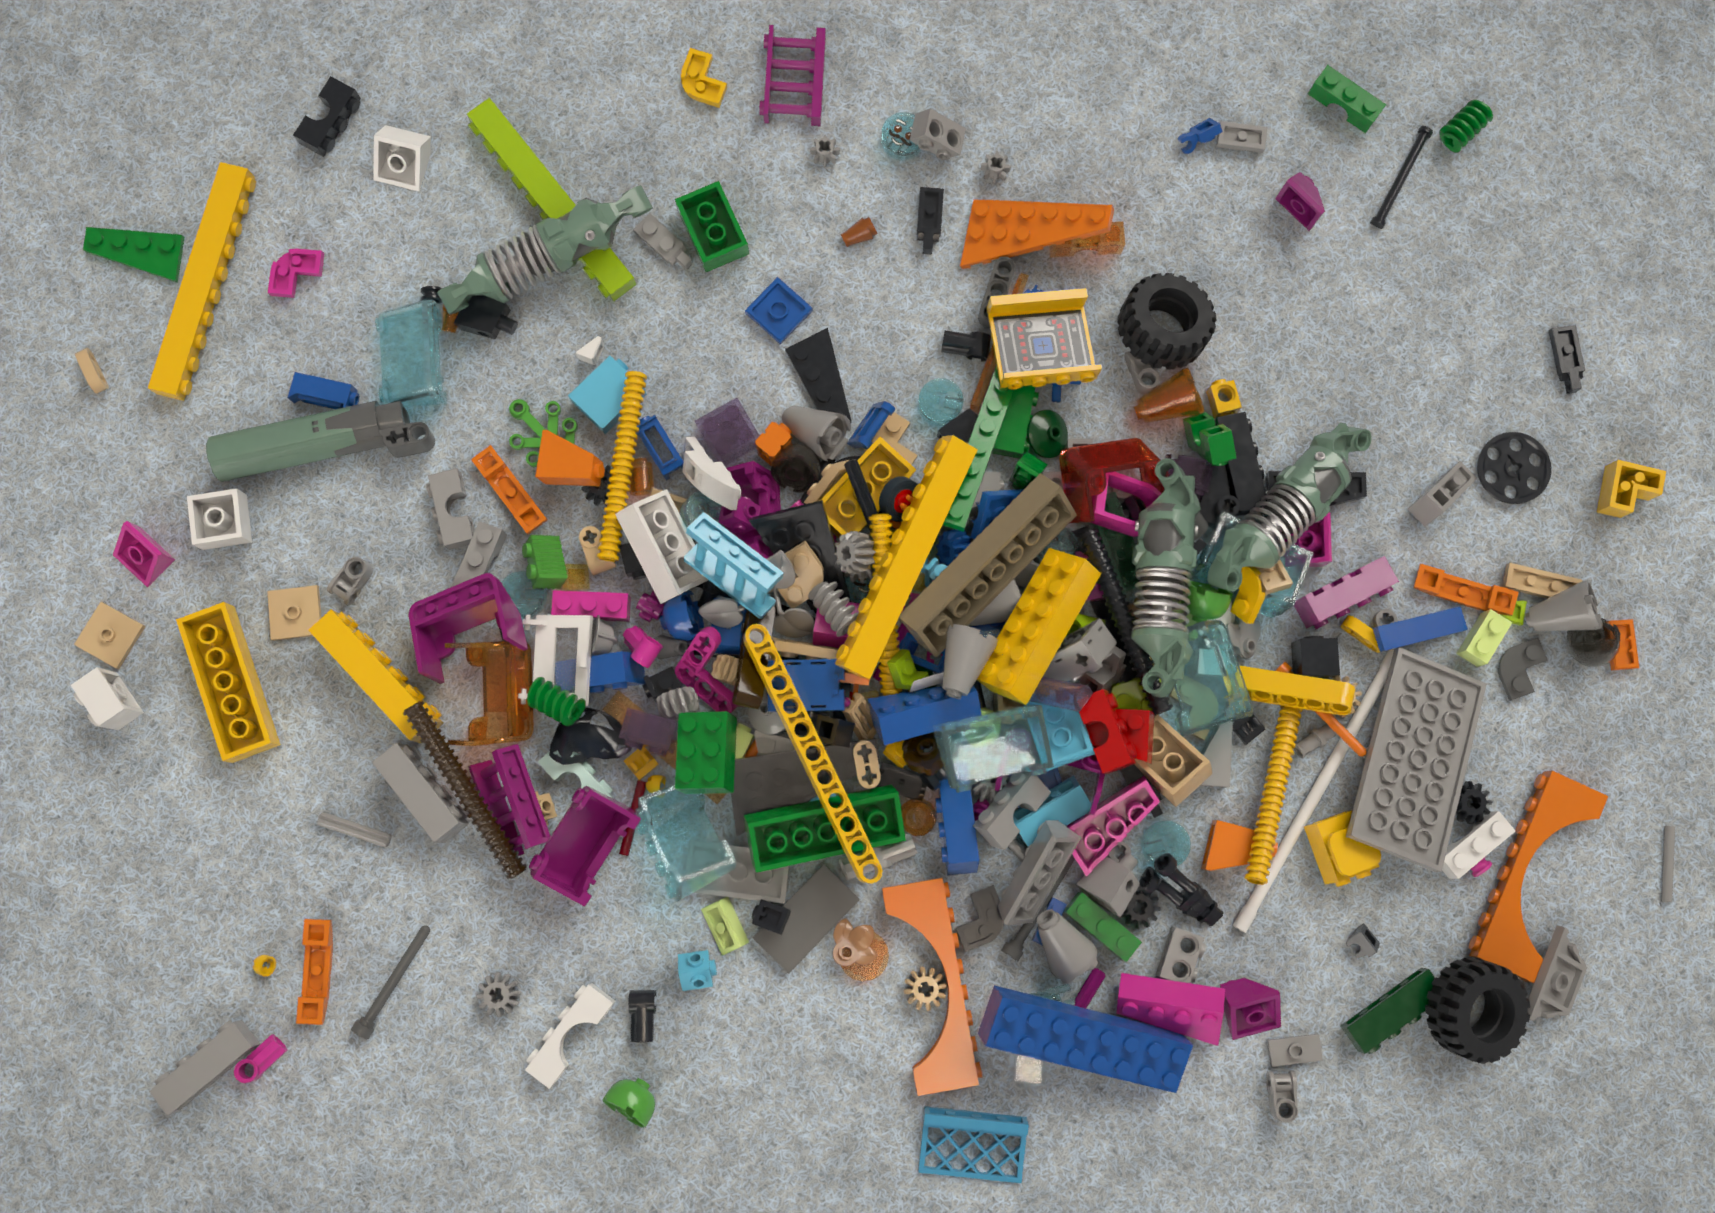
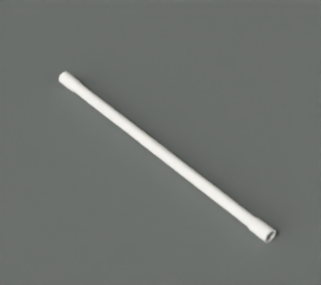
(1250, 909)

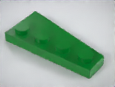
(147, 251)

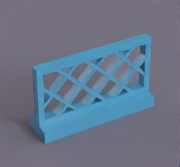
(973, 1122)

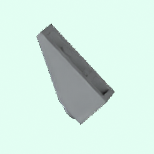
(1442, 494)
(1218, 752)

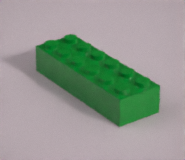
(805, 833)

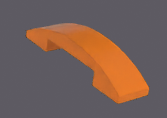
(509, 489)
(1465, 592)
(316, 972)

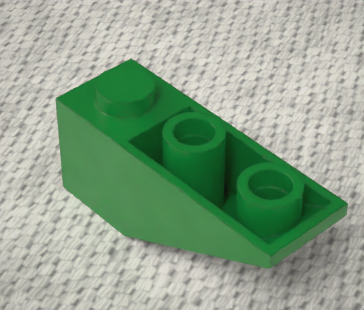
(1026, 471)

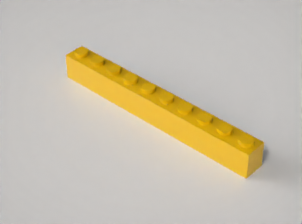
(202, 282)
(905, 556)

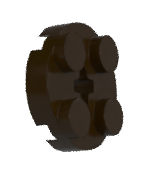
(922, 761)

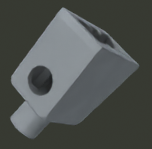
(1111, 884)

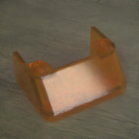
(505, 674)

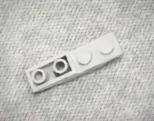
(709, 476)

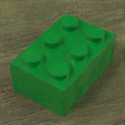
(712, 226)
(706, 752)

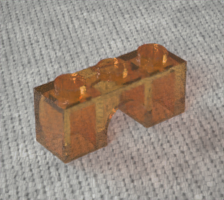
(1104, 244)

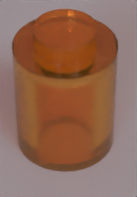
(642, 477)

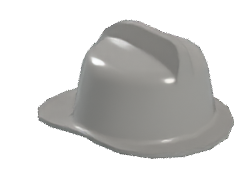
(602, 637)

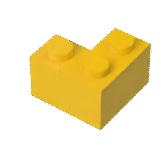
(1626, 482)

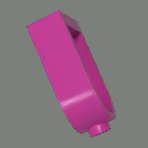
(1130, 485)

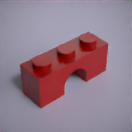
(1117, 751)

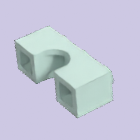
(583, 770)

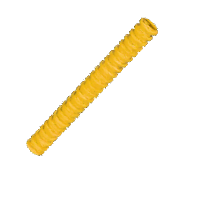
(622, 464)
(882, 542)
(1273, 795)

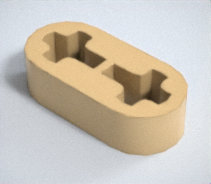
(91, 370)
(872, 763)

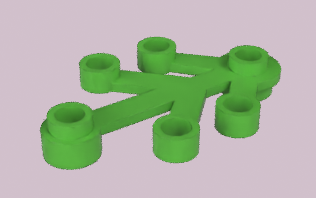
(538, 428)

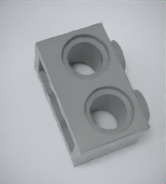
(937, 134)
(1173, 954)

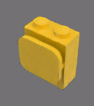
(1338, 855)

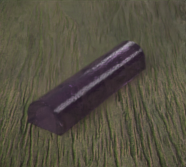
(1061, 694)

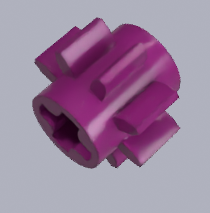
(650, 607)

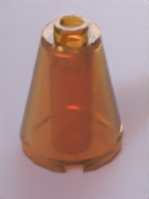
(1171, 399)

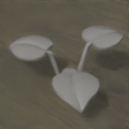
(791, 623)

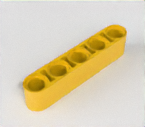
(1299, 691)

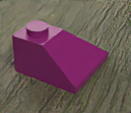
(1302, 200)
(1250, 1007)

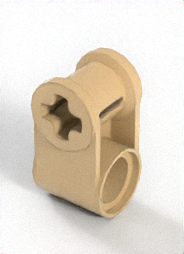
(595, 564)

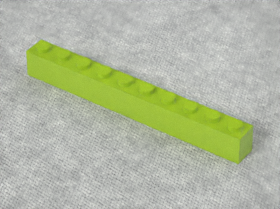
(543, 191)

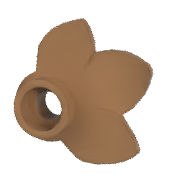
(856, 941)

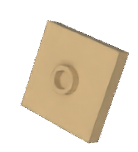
(293, 611)
(109, 635)

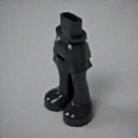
(1191, 900)

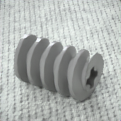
(833, 607)

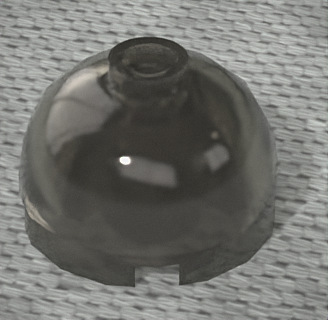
(796, 467)
(1594, 647)

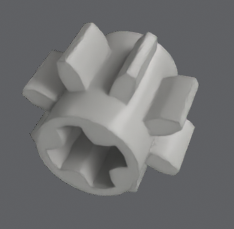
(824, 156)
(995, 173)

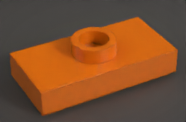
(1627, 656)

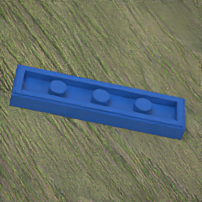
(1420, 629)

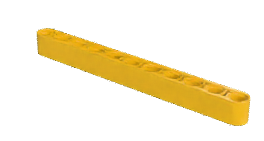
(812, 767)

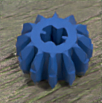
(951, 545)

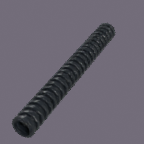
(1121, 614)

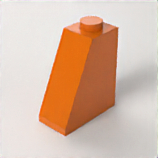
(566, 463)
(1228, 846)

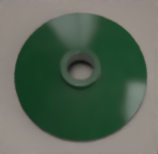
(1040, 433)

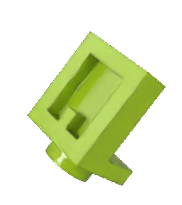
(904, 670)

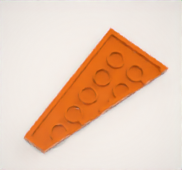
(1023, 227)

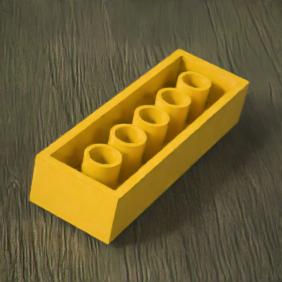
(1038, 625)
(371, 669)
(228, 682)

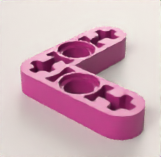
(696, 669)

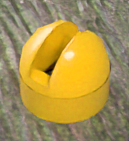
(654, 783)
(263, 970)

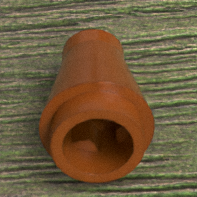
(861, 231)

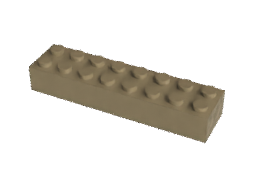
(989, 563)

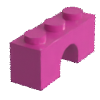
(606, 604)

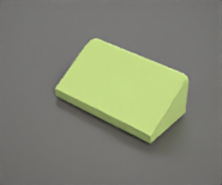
(725, 925)

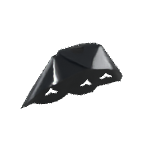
(587, 739)

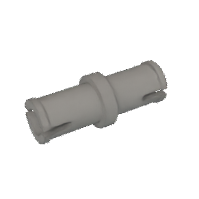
(1316, 739)

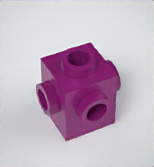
(738, 519)

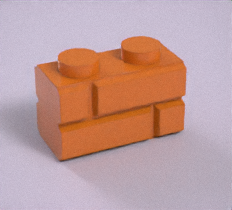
(772, 441)

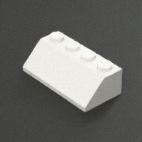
(660, 544)

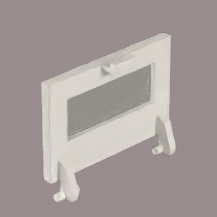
(562, 652)

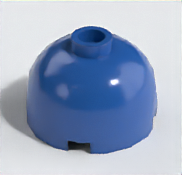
(682, 617)

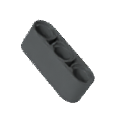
(999, 282)

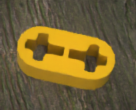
(1360, 632)

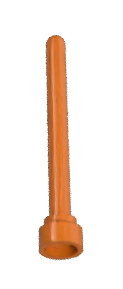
(1333, 723)

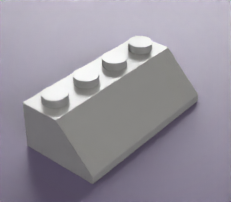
(1037, 873)

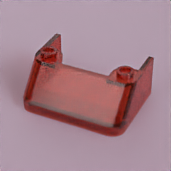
(1085, 469)

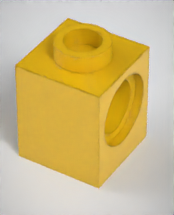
(1219, 407)

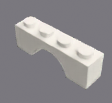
(549, 1061)

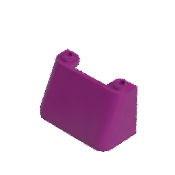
(759, 486)
(582, 843)

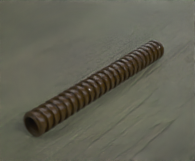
(465, 790)

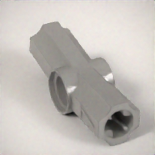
(886, 855)

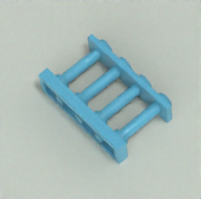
(732, 565)

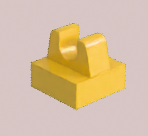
(641, 763)

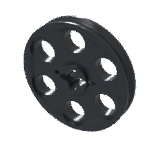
(1520, 458)

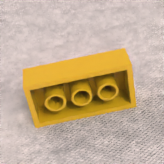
(878, 467)

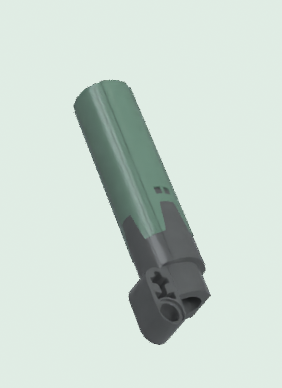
(317, 439)

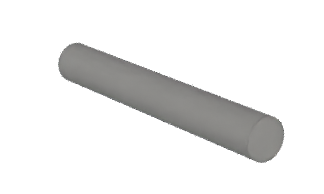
(1668, 864)

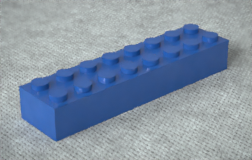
(1084, 1039)

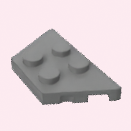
(1557, 978)

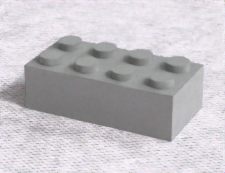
(421, 793)

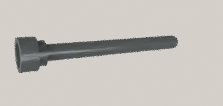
(1014, 947)
(365, 1025)

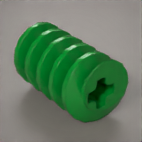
(1465, 125)
(555, 702)

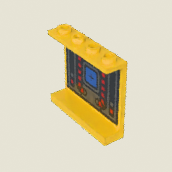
(1041, 338)

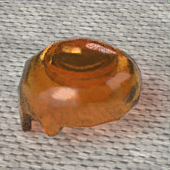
(924, 814)

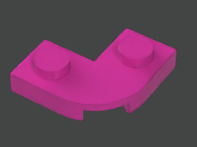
(290, 265)

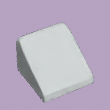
(591, 351)

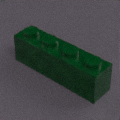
(1390, 1012)

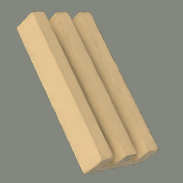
(853, 715)

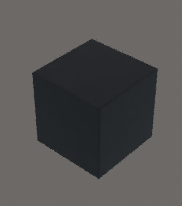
(1316, 657)

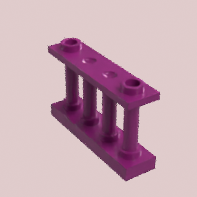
(813, 88)
(520, 794)

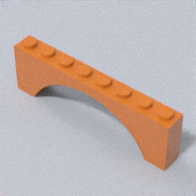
(1502, 932)
(951, 1059)

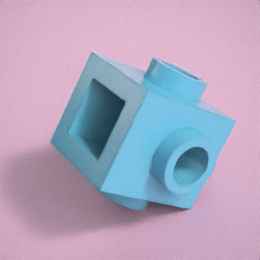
(696, 970)

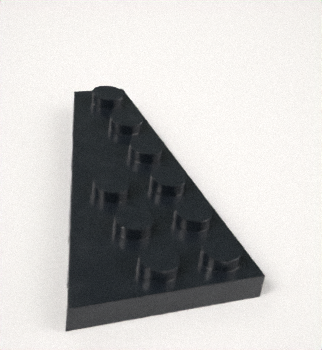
(798, 524)
(781, 780)

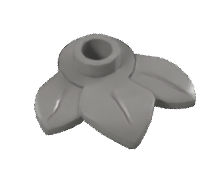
(1244, 637)

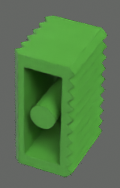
(545, 561)

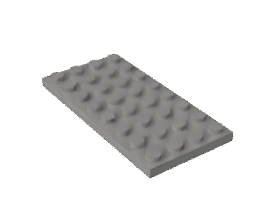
(1417, 760)

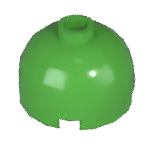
(1207, 601)
(631, 1100)

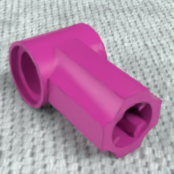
(642, 646)
(261, 1058)

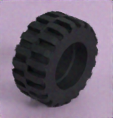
(1178, 299)
(1502, 1017)

